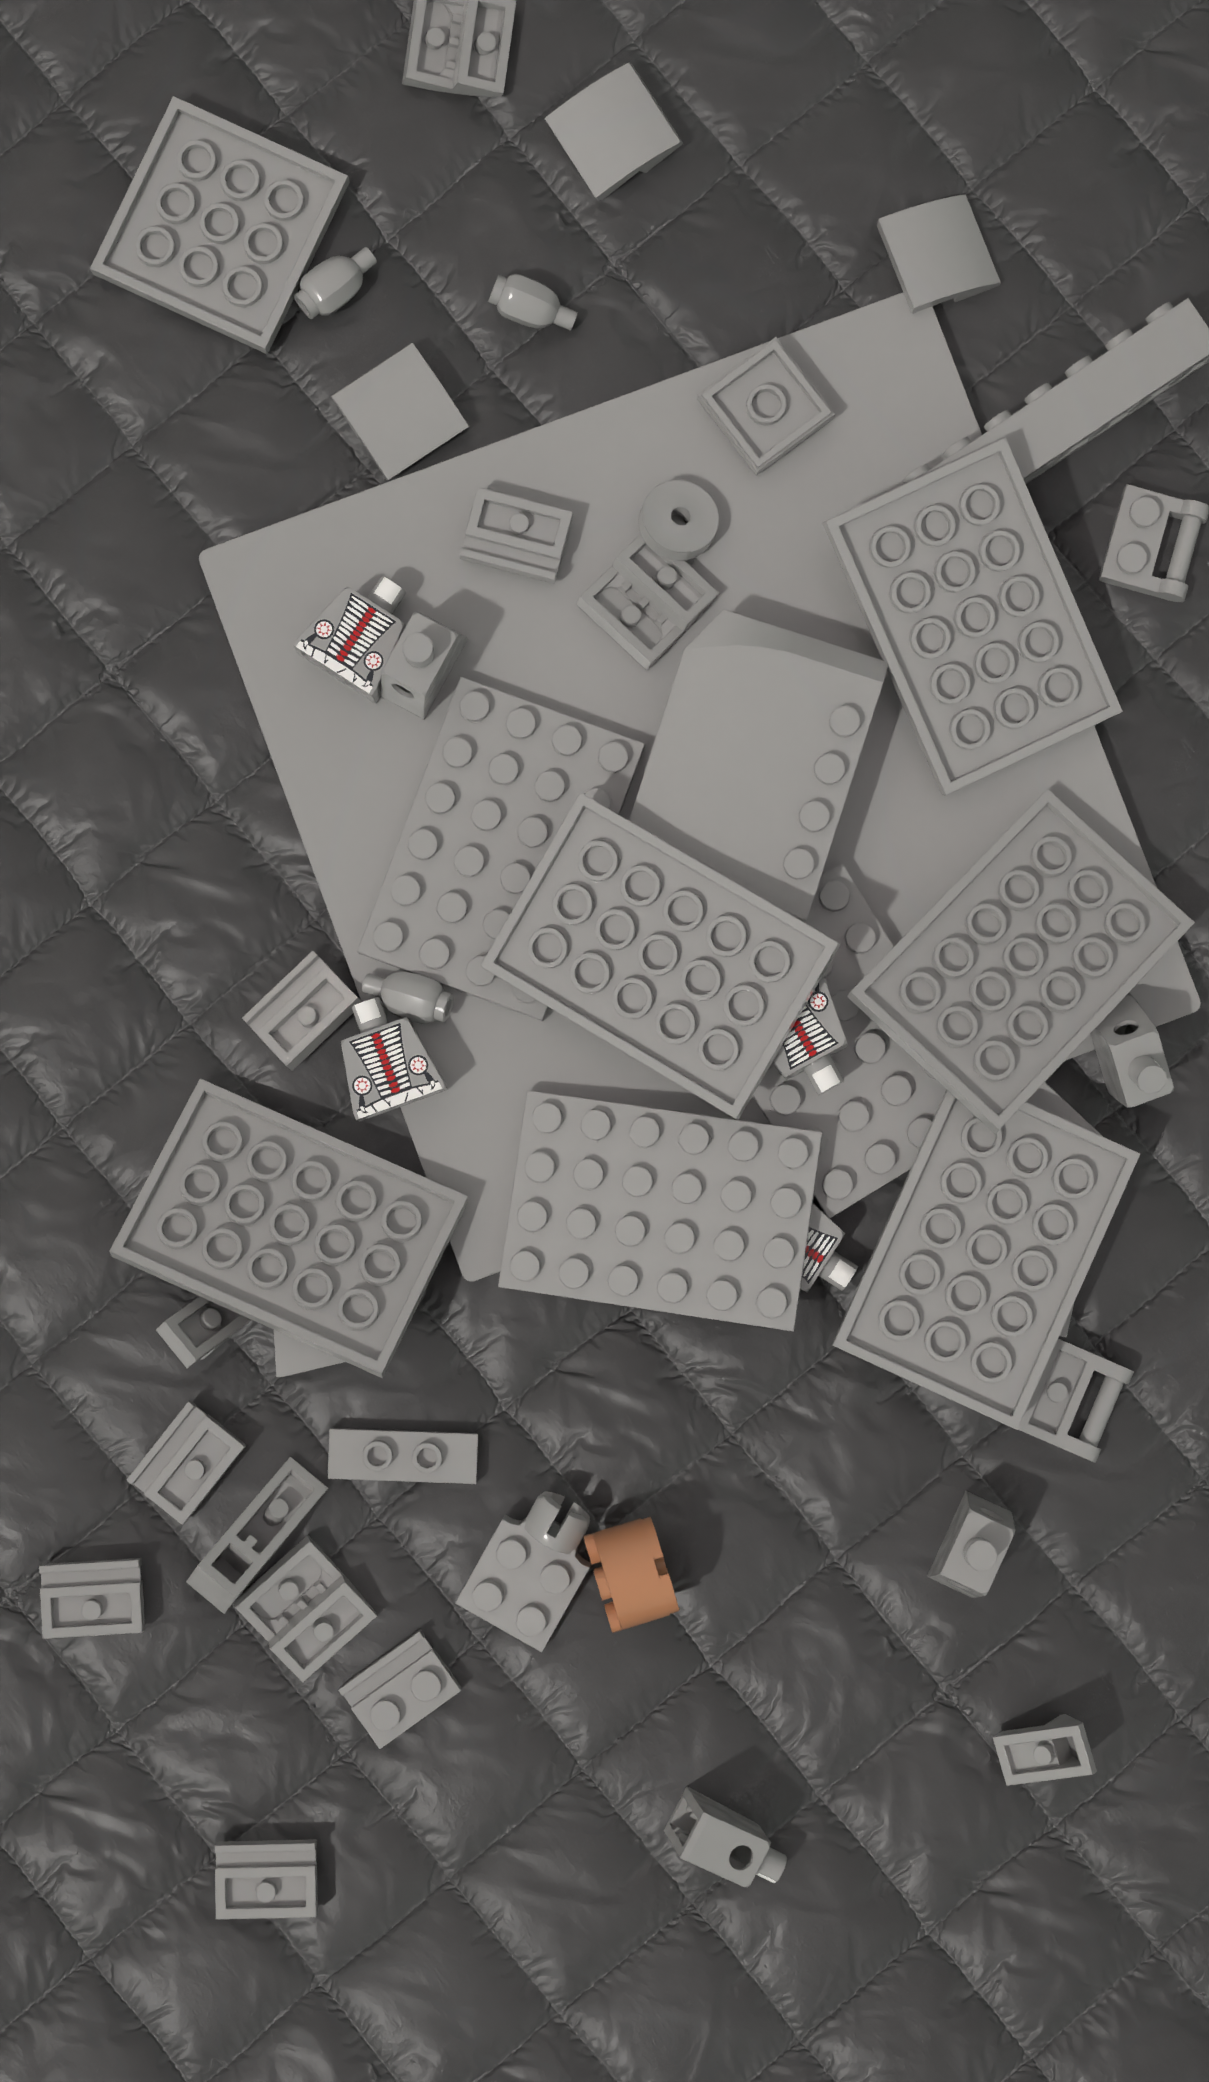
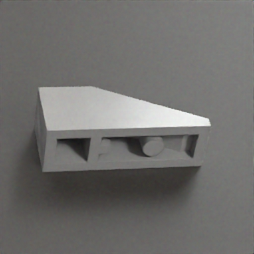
(256, 1535)

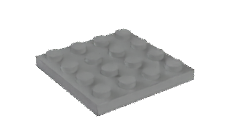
(220, 225)

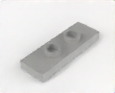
(403, 1455)

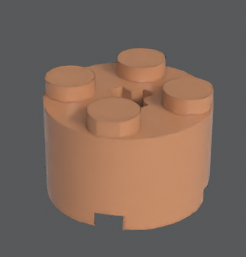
(631, 1574)

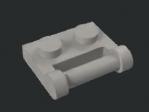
(1137, 541)
(1061, 1393)

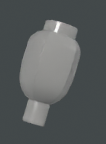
(333, 283)
(529, 303)
(411, 996)

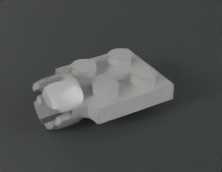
(529, 1571)

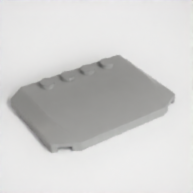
(759, 755)

